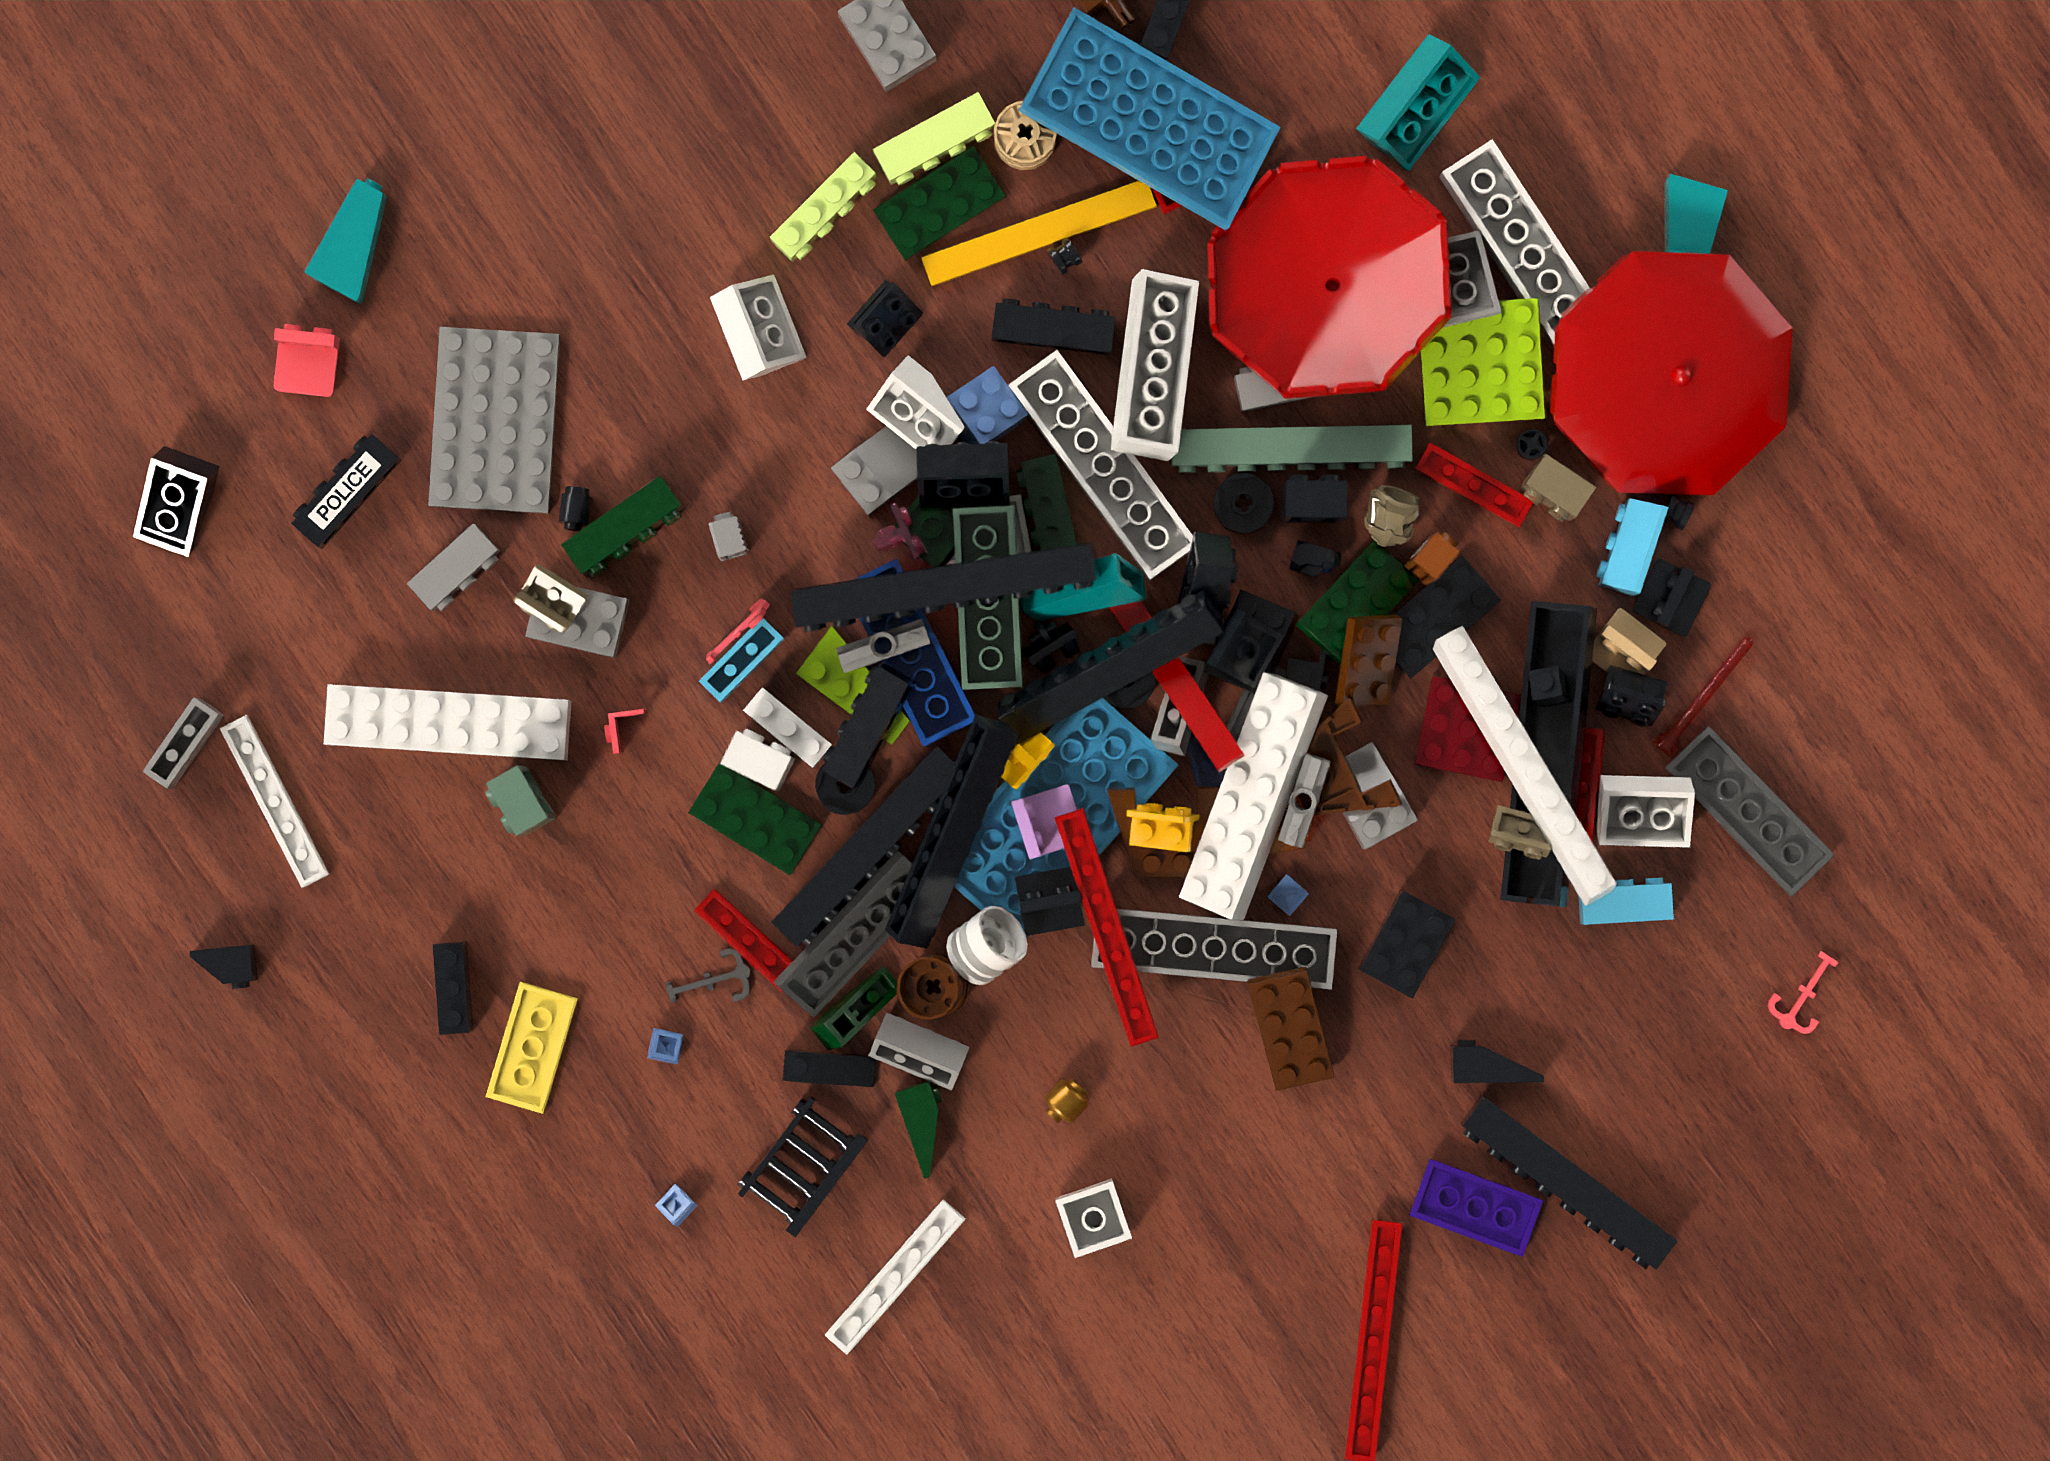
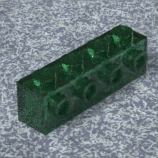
(1046, 502)

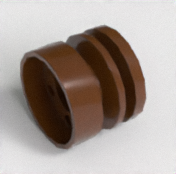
(917, 991)

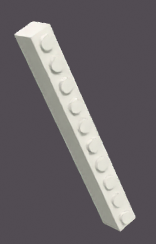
(1524, 766)

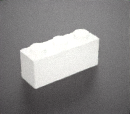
(787, 727)

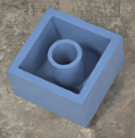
(987, 408)

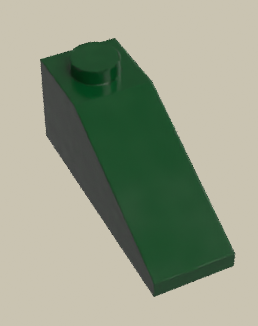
(855, 1009)
(920, 1116)

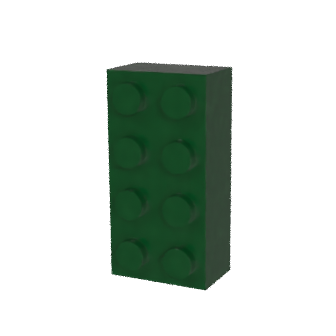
(623, 527)

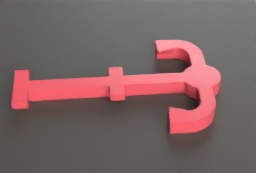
(758, 612)
(1788, 1019)

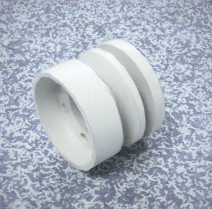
(986, 945)

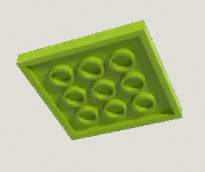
(1486, 368)

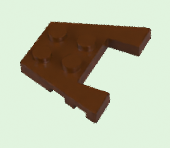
(1341, 789)
(1160, 862)

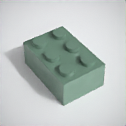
(519, 801)

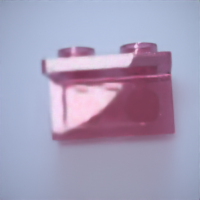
(891, 537)

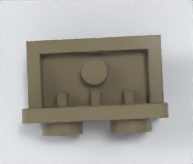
(551, 599)
(1518, 831)

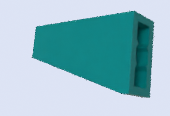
(1691, 214)
(350, 242)
(1118, 585)

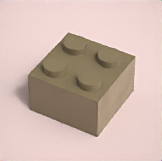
(1557, 488)

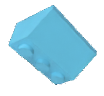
(1631, 546)

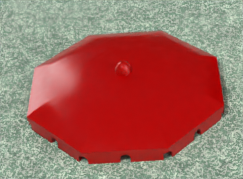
(1330, 277)
(1671, 372)

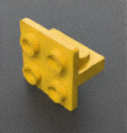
(1026, 758)
(1162, 828)

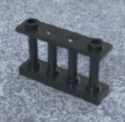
(831, 1169)

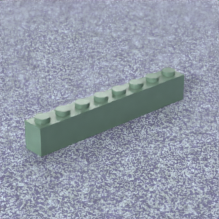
(1294, 446)

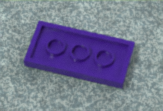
(1475, 1207)

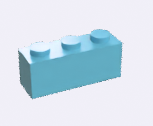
(741, 660)
(1630, 903)

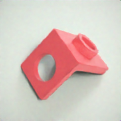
(612, 730)

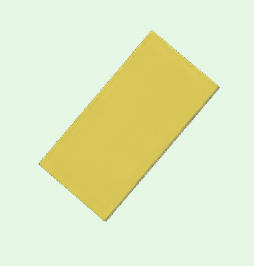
(531, 1047)

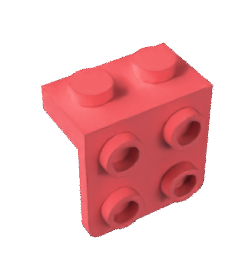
(306, 361)

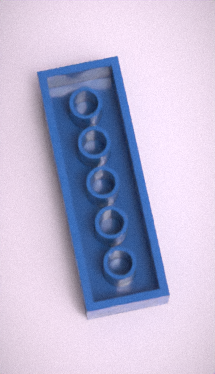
(936, 700)

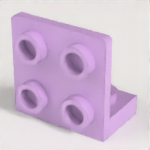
(1037, 821)

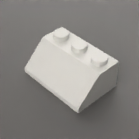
(758, 327)

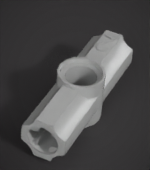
(863, 651)
(1298, 819)

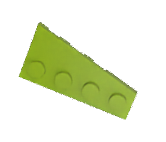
(826, 674)

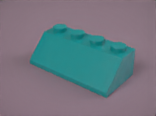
(1418, 102)

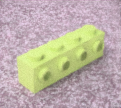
(934, 139)
(818, 212)

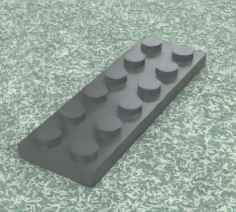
(1750, 811)
(846, 940)

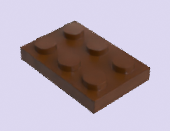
(1369, 659)

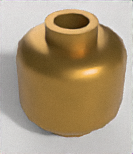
(1066, 1101)

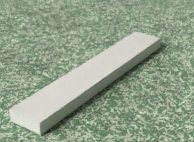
(274, 801)
(895, 1276)

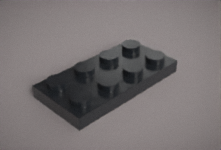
(1451, 601)

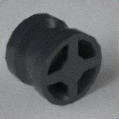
(1064, 256)
(1533, 440)
(1678, 511)

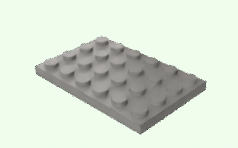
(494, 420)

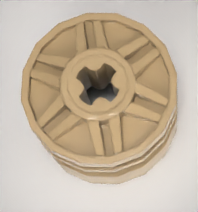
(1018, 152)

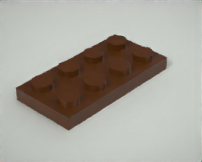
(1291, 1028)

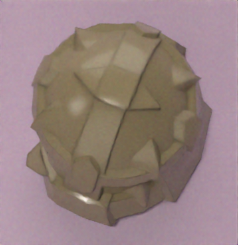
(1391, 515)

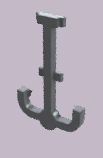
(741, 972)

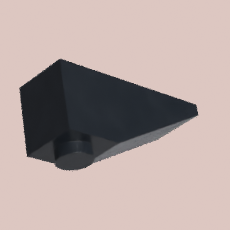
(1480, 1065)
(828, 1068)

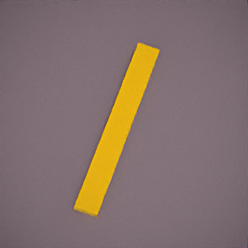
(1038, 232)

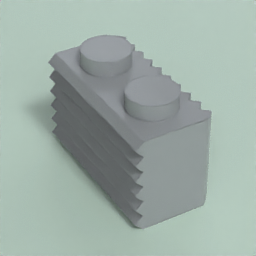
(728, 536)

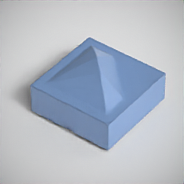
(1287, 895)
(665, 1046)
(676, 1205)

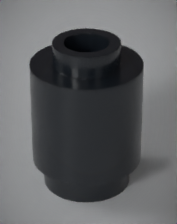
(575, 508)

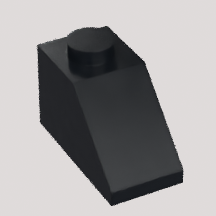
(229, 964)

